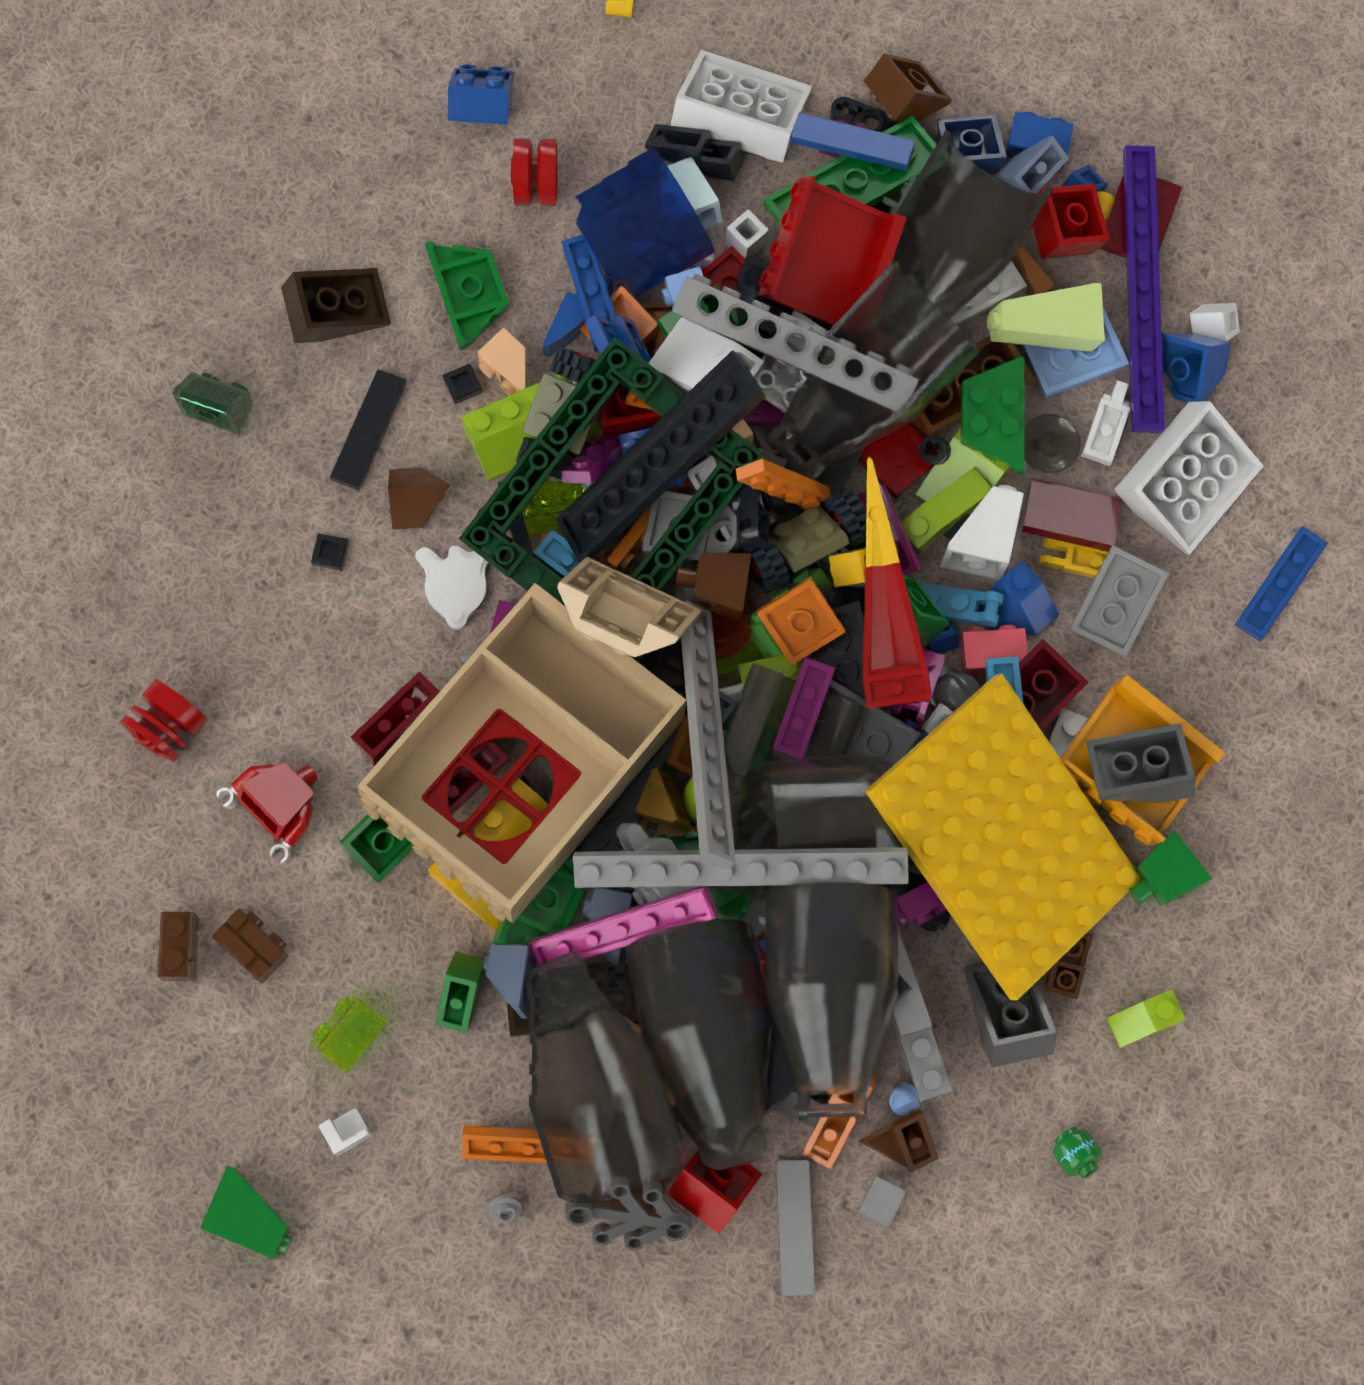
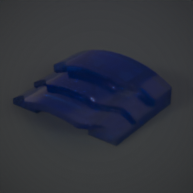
(642, 224)

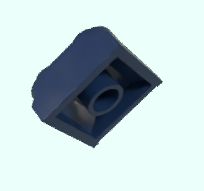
(977, 140)

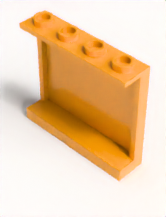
(1125, 710)

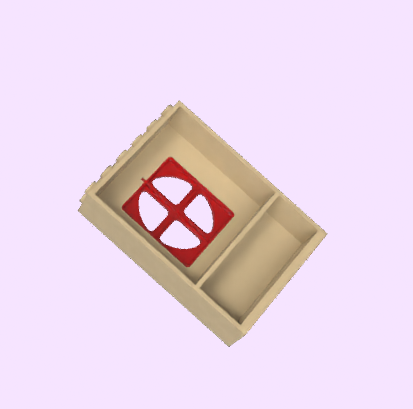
(564, 697)

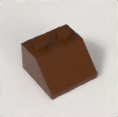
(905, 88)

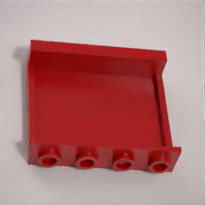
(828, 251)

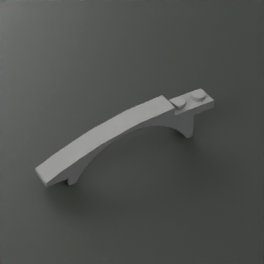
(915, 1036)

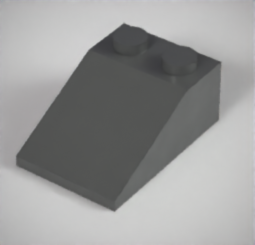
(1143, 766)
(1008, 1027)

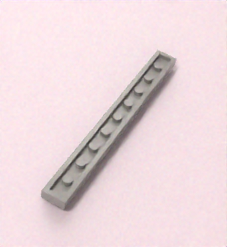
(707, 743)
(752, 867)

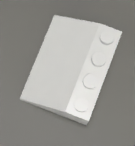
(741, 105)
(1189, 476)

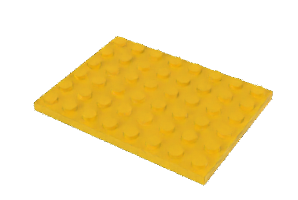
(1004, 836)

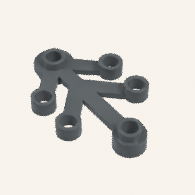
(669, 1222)

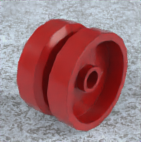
(534, 172)

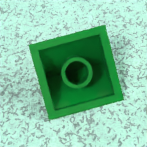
(375, 847)

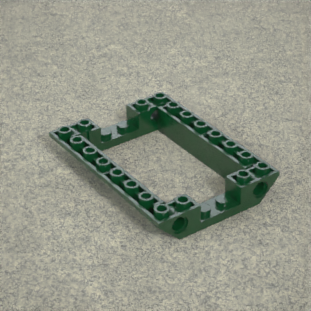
(612, 369)

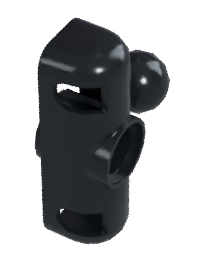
(753, 515)

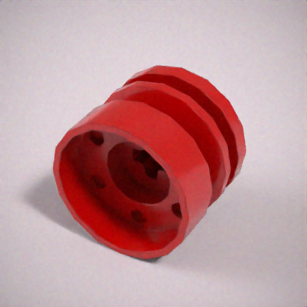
(164, 720)

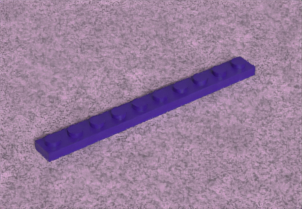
(1143, 290)

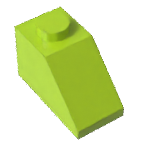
(1146, 1018)

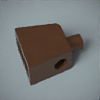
(718, 582)

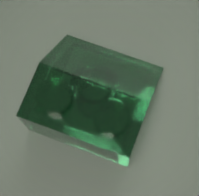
(213, 402)

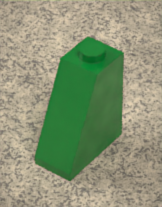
(246, 1217)

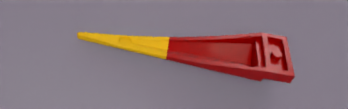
(893, 652)

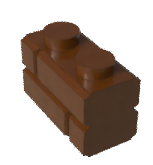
(251, 945)
(178, 946)

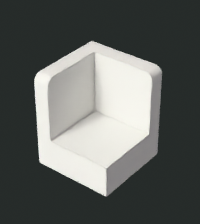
(1215, 321)
(345, 1132)

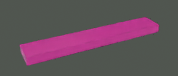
(626, 926)

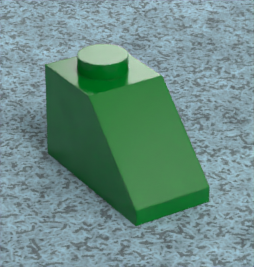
(460, 991)

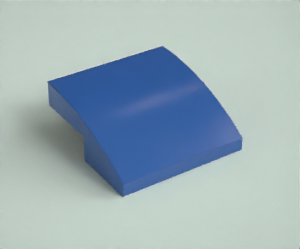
(620, 328)

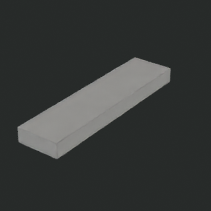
(795, 1228)

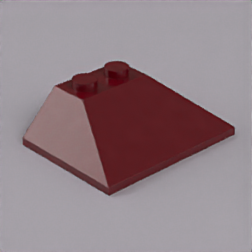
(395, 717)

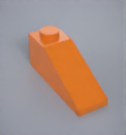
(832, 1132)

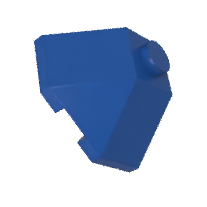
(1193, 364)
(1024, 601)

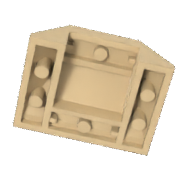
(623, 610)

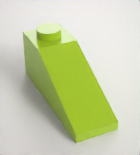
(945, 509)

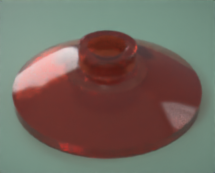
(730, 635)

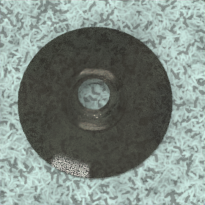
(1057, 432)

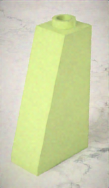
(1051, 319)

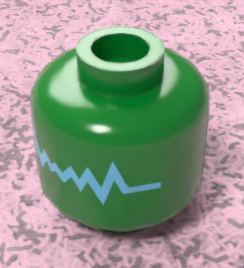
(1077, 1152)

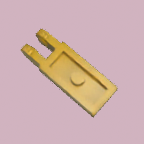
(1078, 559)

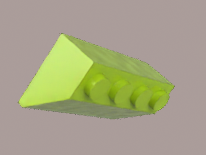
(497, 430)

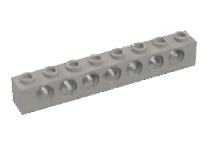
(689, 308)

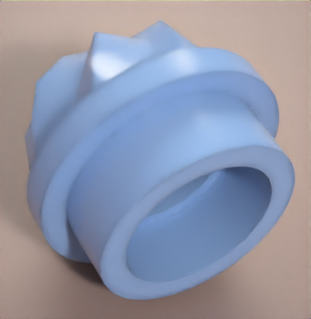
(904, 1099)

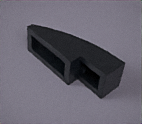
(713, 157)

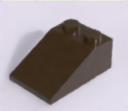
(334, 303)

